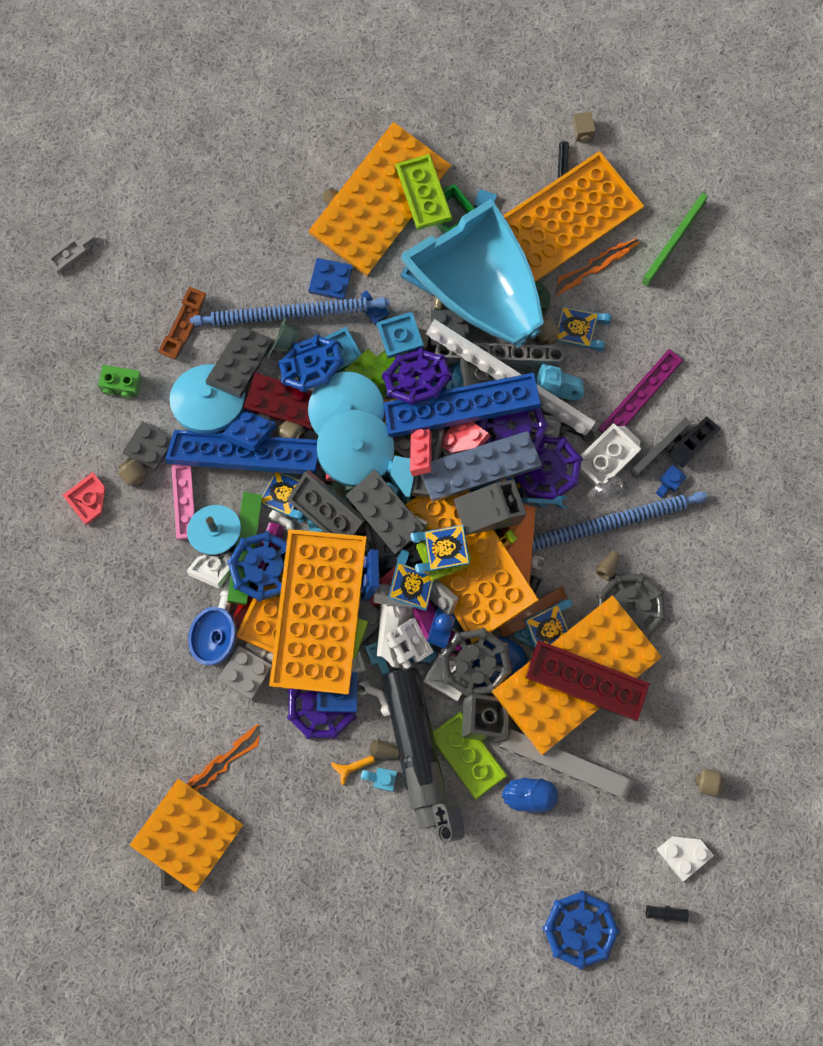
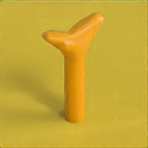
(345, 770)

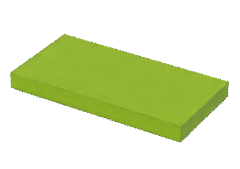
(423, 192)
(468, 757)

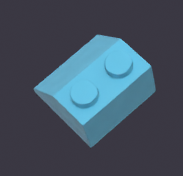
(401, 477)

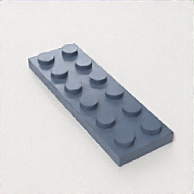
(481, 466)

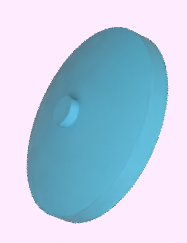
(344, 393)
(203, 406)
(354, 446)

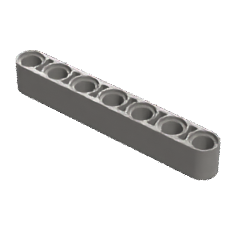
(508, 352)
(570, 765)

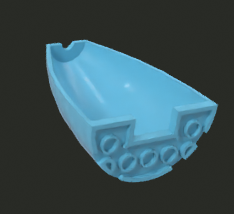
(481, 275)

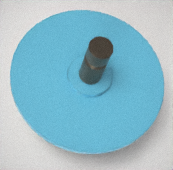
(214, 530)

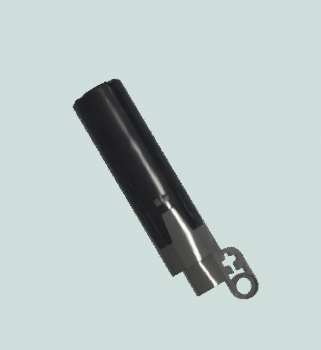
(419, 755)

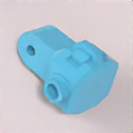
(560, 384)

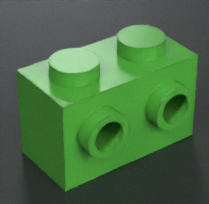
(120, 381)

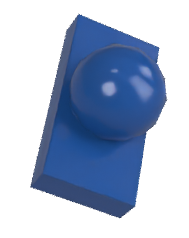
(441, 628)

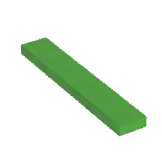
(674, 240)
(249, 524)

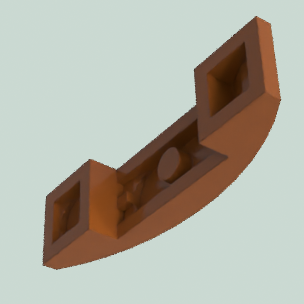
(182, 328)
(517, 623)

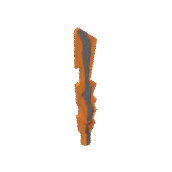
(595, 265)
(219, 764)

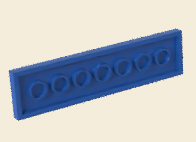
(463, 405)
(273, 455)

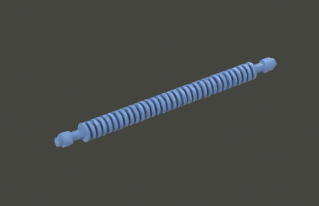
(278, 312)
(621, 518)

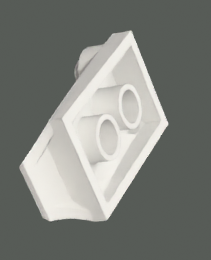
(609, 454)
(390, 619)

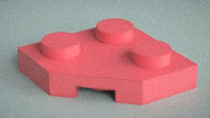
(464, 437)
(87, 498)

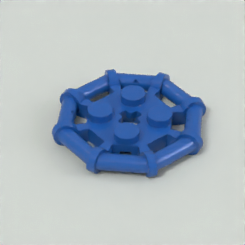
(307, 351)
(253, 560)
(575, 940)

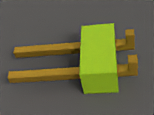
(509, 536)

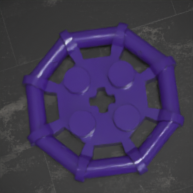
(421, 388)
(524, 424)
(557, 472)
(309, 710)

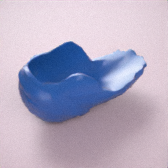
(530, 795)

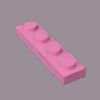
(183, 498)

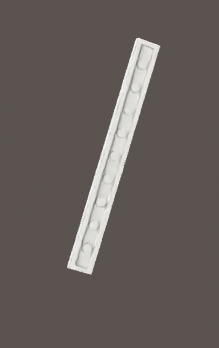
(499, 370)

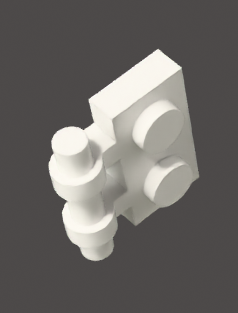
(413, 638)

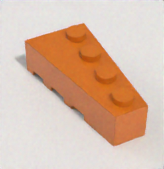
(522, 548)

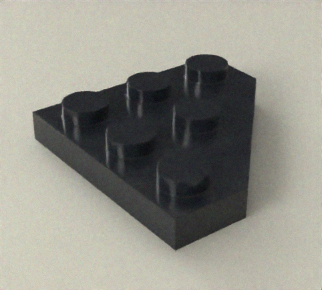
(386, 557)

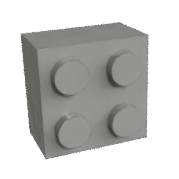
(245, 673)

